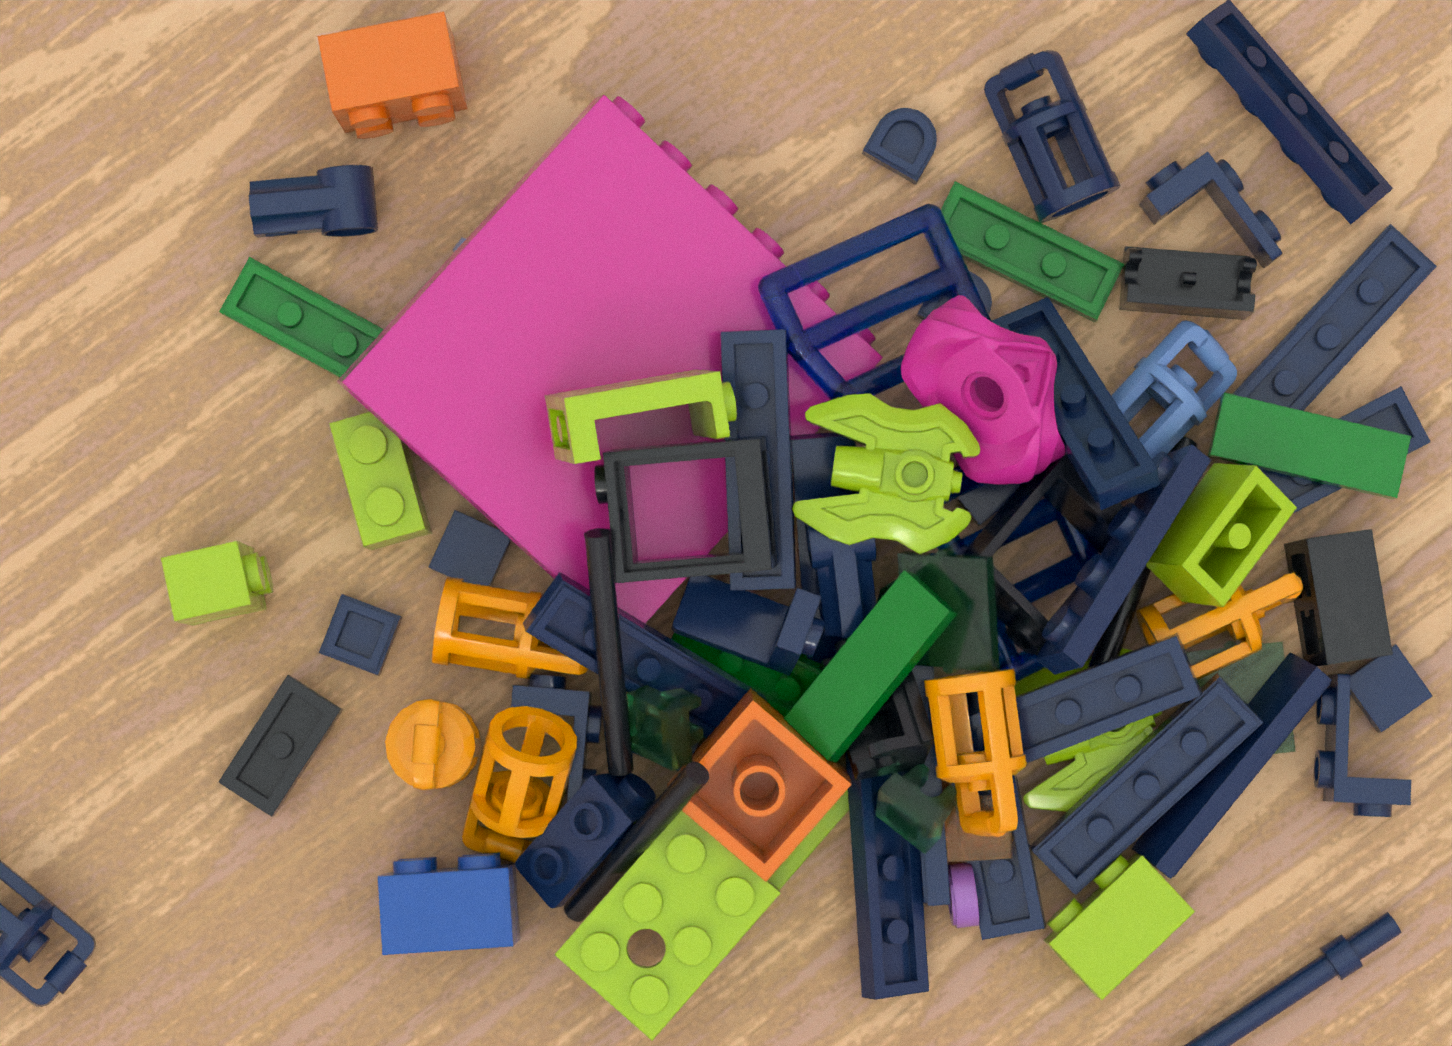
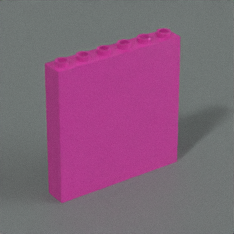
(578, 281)

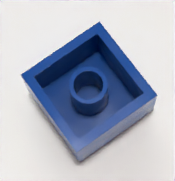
(448, 906)

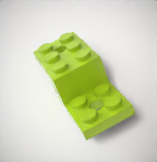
(695, 900)

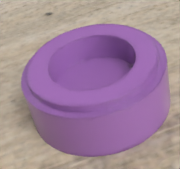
(963, 896)

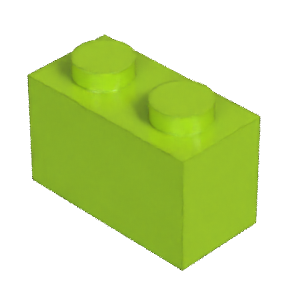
(379, 482)
(1220, 534)
(216, 582)
(1116, 923)

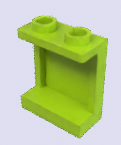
(574, 411)

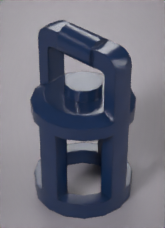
(1043, 120)
(25, 939)

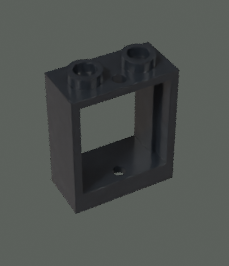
(1070, 496)
(755, 506)

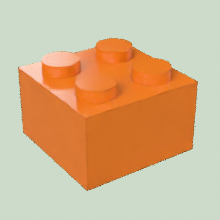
(393, 75)
(762, 785)

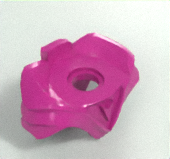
(992, 383)

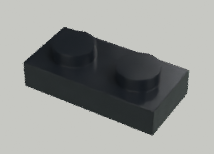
(280, 745)

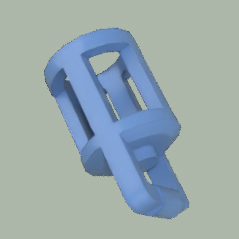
(1175, 387)

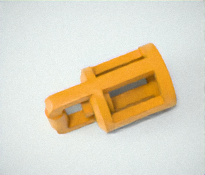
(1238, 617)
(513, 656)
(433, 744)
(979, 769)
(515, 801)

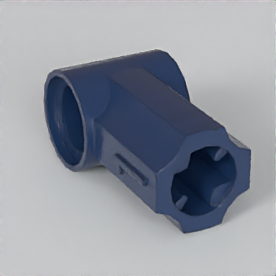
(333, 202)
(843, 581)

